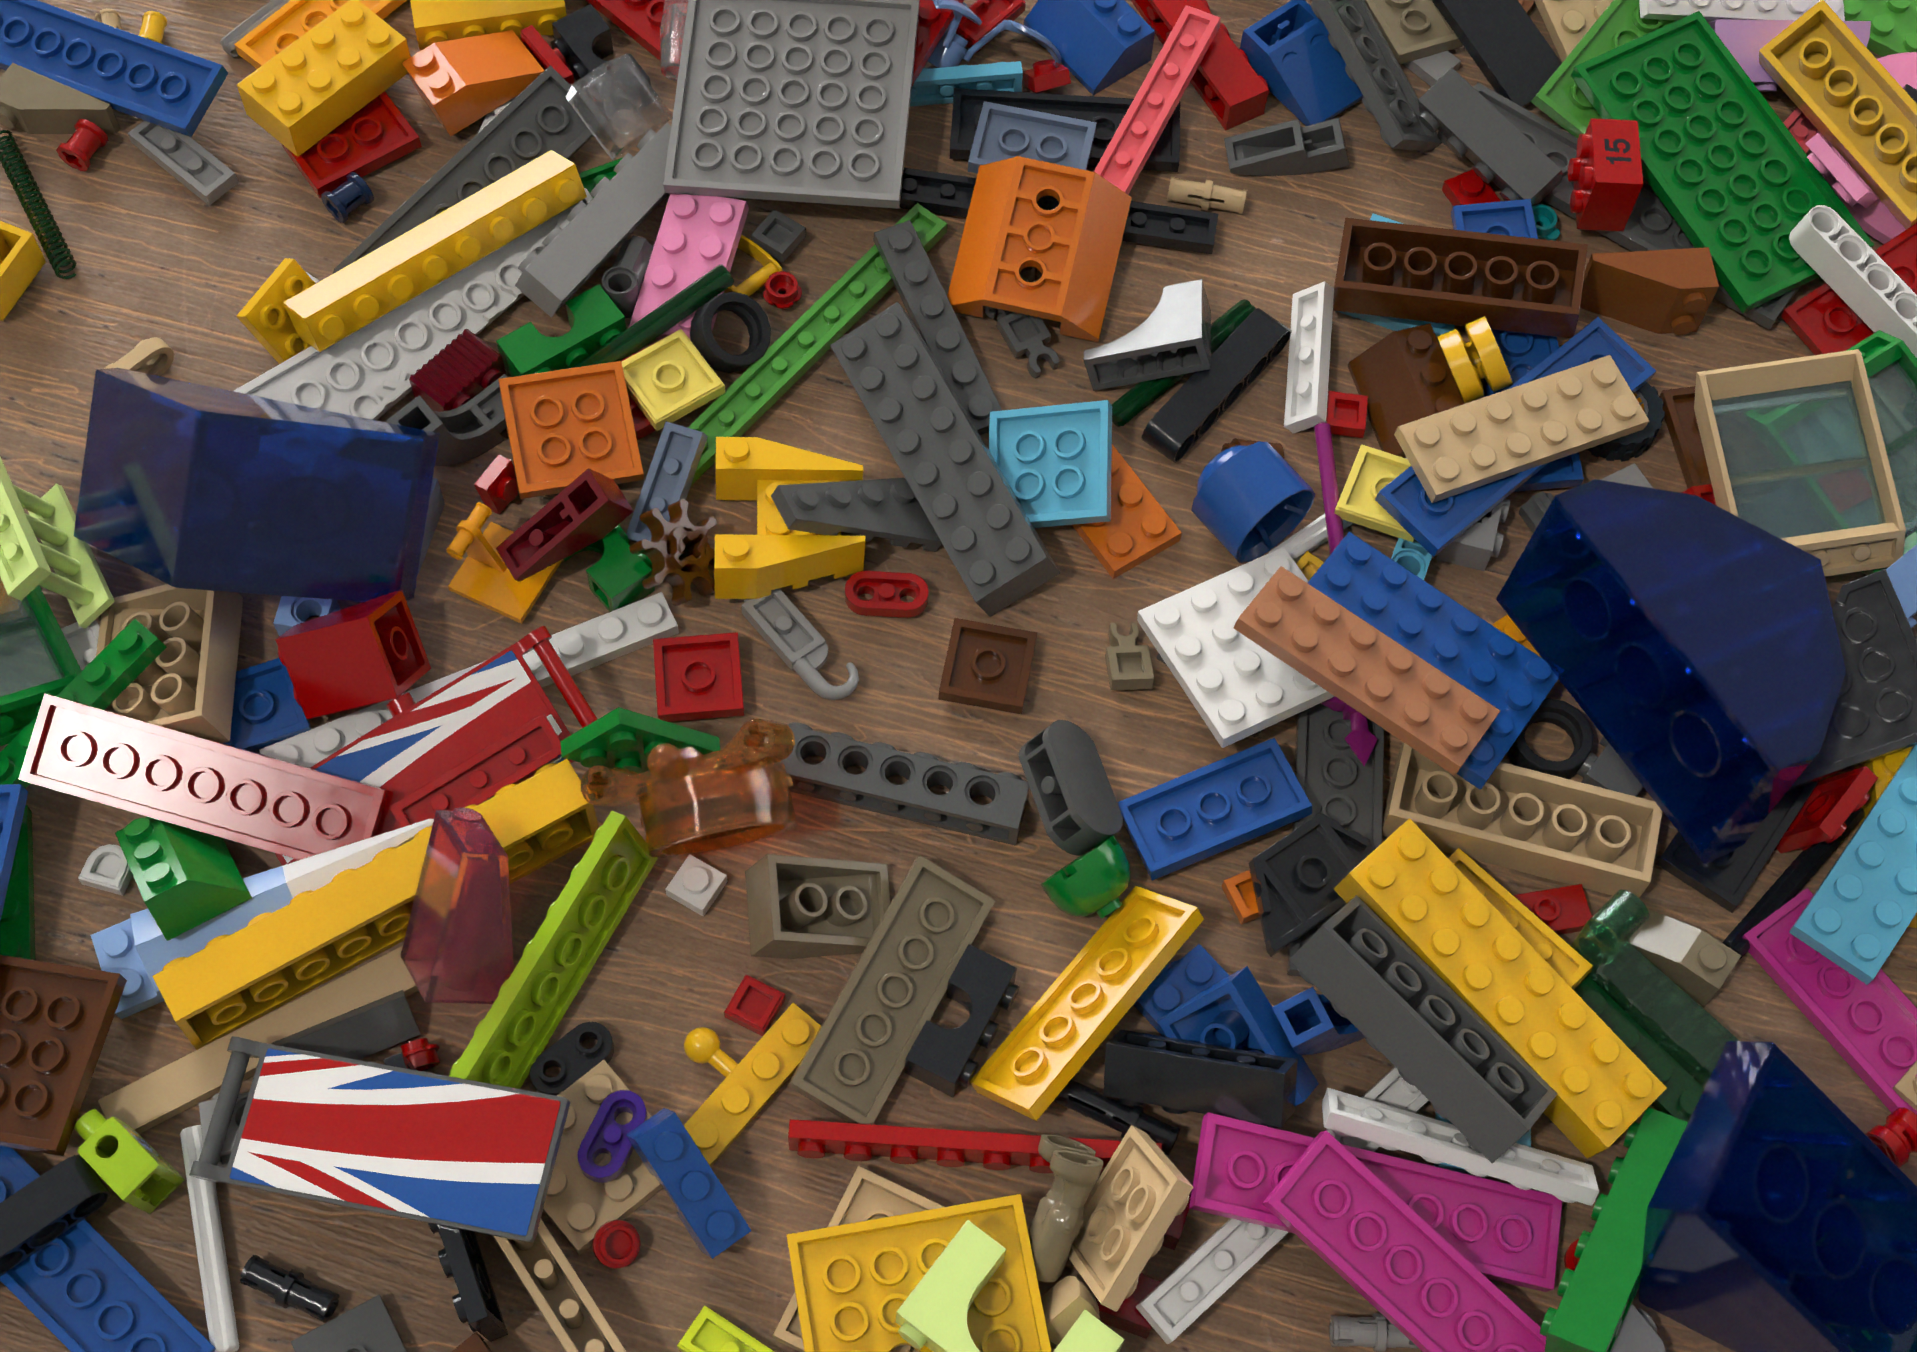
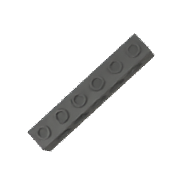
(913, 799)

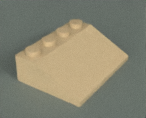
(195, 676)

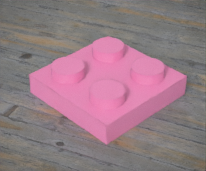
(1831, 162)

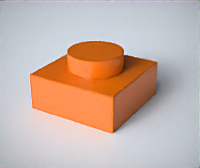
(1241, 896)

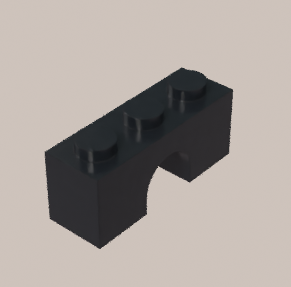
(585, 41)
(946, 1056)

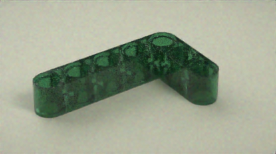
(1645, 991)

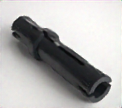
(1115, 1114)

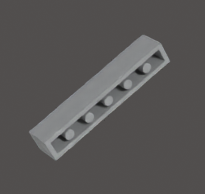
(598, 227)

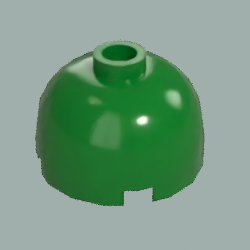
(1091, 881)

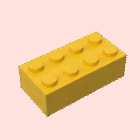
(325, 76)

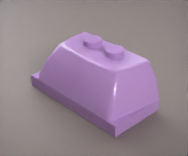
(1747, 37)

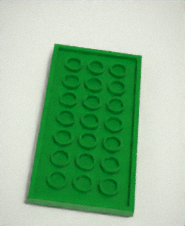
(1714, 154)

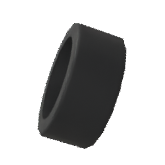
(752, 316)
(1575, 725)

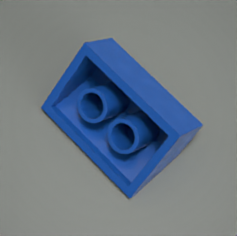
(1095, 38)
(1237, 1017)

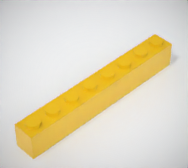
(435, 250)

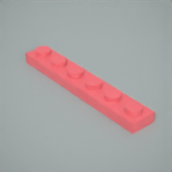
(1157, 98)

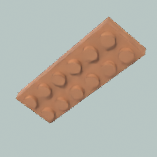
(1367, 670)

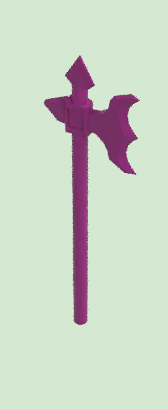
(1359, 739)

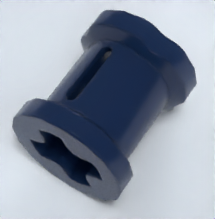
(347, 197)

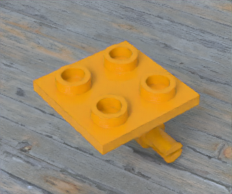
(485, 575)

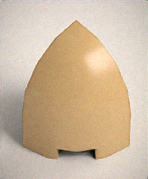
(1065, 1304)

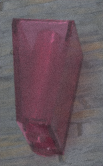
(461, 913)

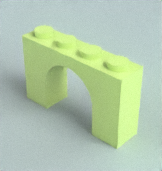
(940, 1302)

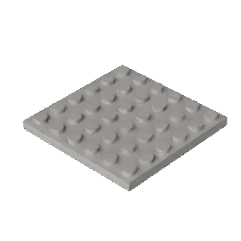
(794, 100)

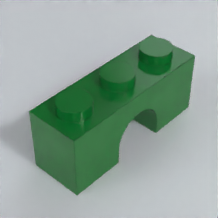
(592, 321)
(619, 573)

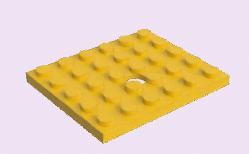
(862, 1272)

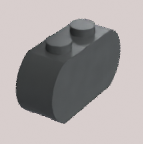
(1070, 787)

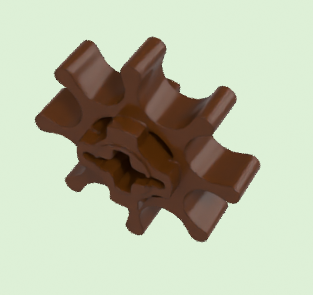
(678, 552)

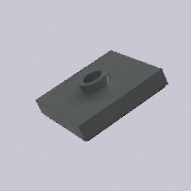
(357, 1330)

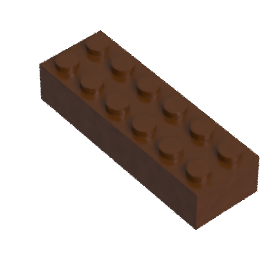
(1460, 277)

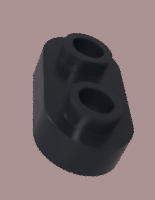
(571, 1058)

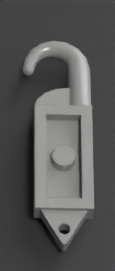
(796, 642)

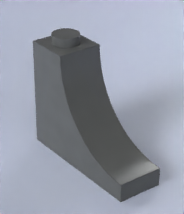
(1165, 345)

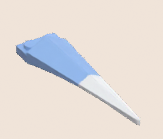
(140, 949)

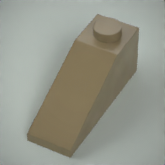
(47, 106)
(1686, 955)

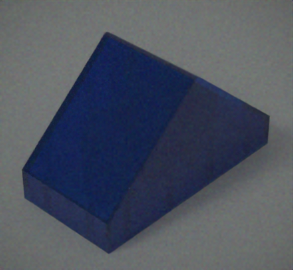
(252, 491)
(1781, 1220)

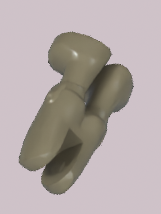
(1062, 1209)

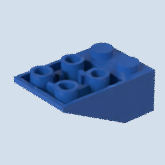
(1299, 63)

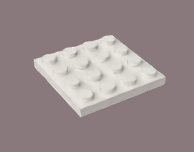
(1222, 672)

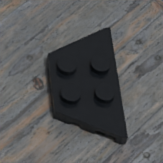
(1299, 875)

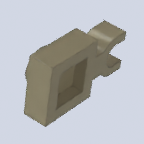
(1127, 664)

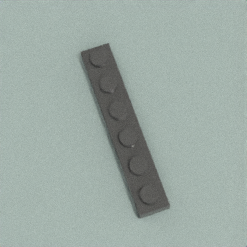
(936, 320)

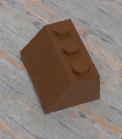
(1404, 382)

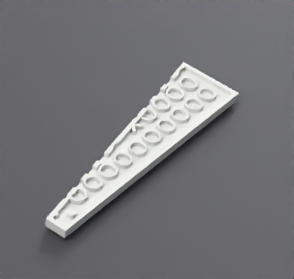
(373, 365)

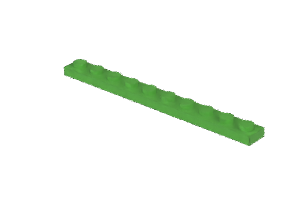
(805, 342)

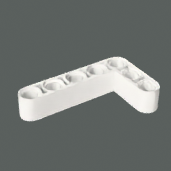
(1857, 274)

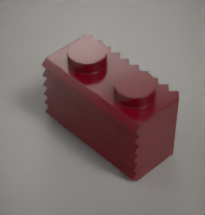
(457, 373)

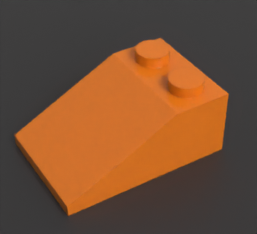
(471, 76)

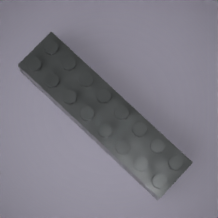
(944, 460)

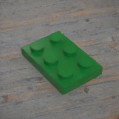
(627, 738)

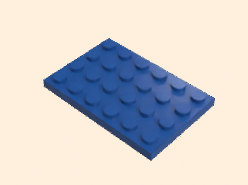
(1446, 638)

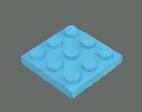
(1057, 460)

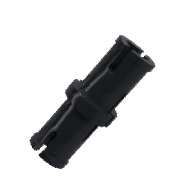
(289, 1288)

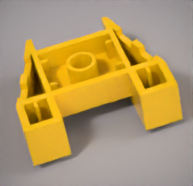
(777, 555)

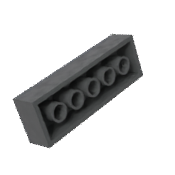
(1424, 1029)

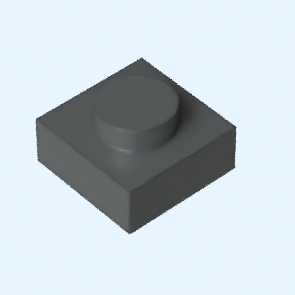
(779, 235)

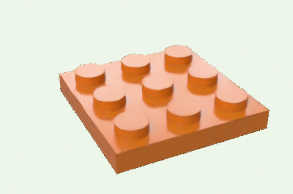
(567, 424)

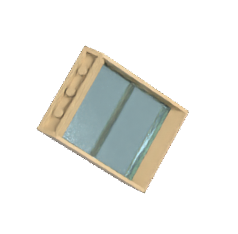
(1803, 457)

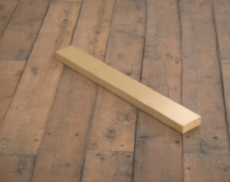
(202, 1071)

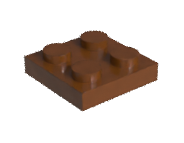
(987, 666)

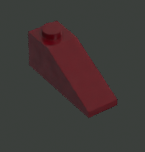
(565, 525)

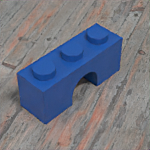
(689, 1182)

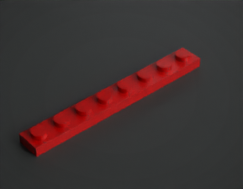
(946, 1146)

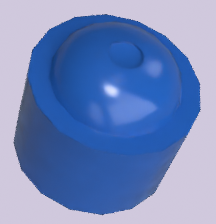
(1251, 499)

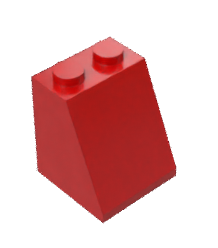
(354, 656)

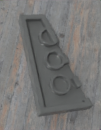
(858, 507)

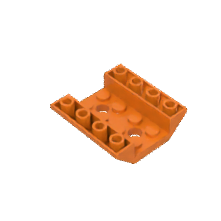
(1069, 245)

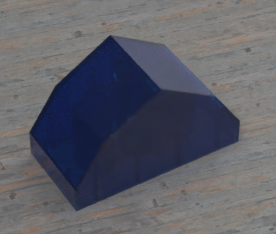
(1685, 646)

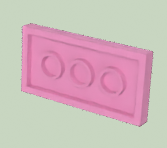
(691, 241)

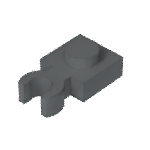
(1027, 336)

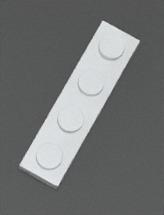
(1309, 358)

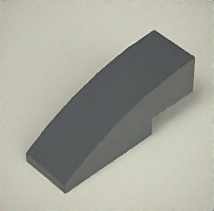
(1288, 149)

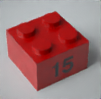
(1606, 174)

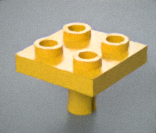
(267, 316)

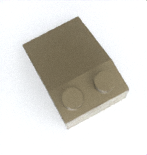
(814, 905)

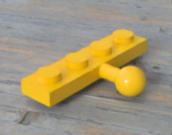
(1543, 939)
(746, 1084)

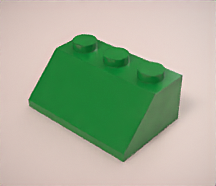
(181, 873)

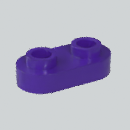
(610, 1137)

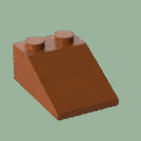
(1652, 288)

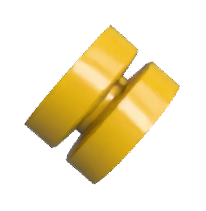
(1475, 360)

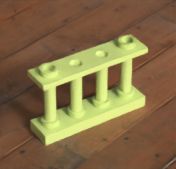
(27, 562)

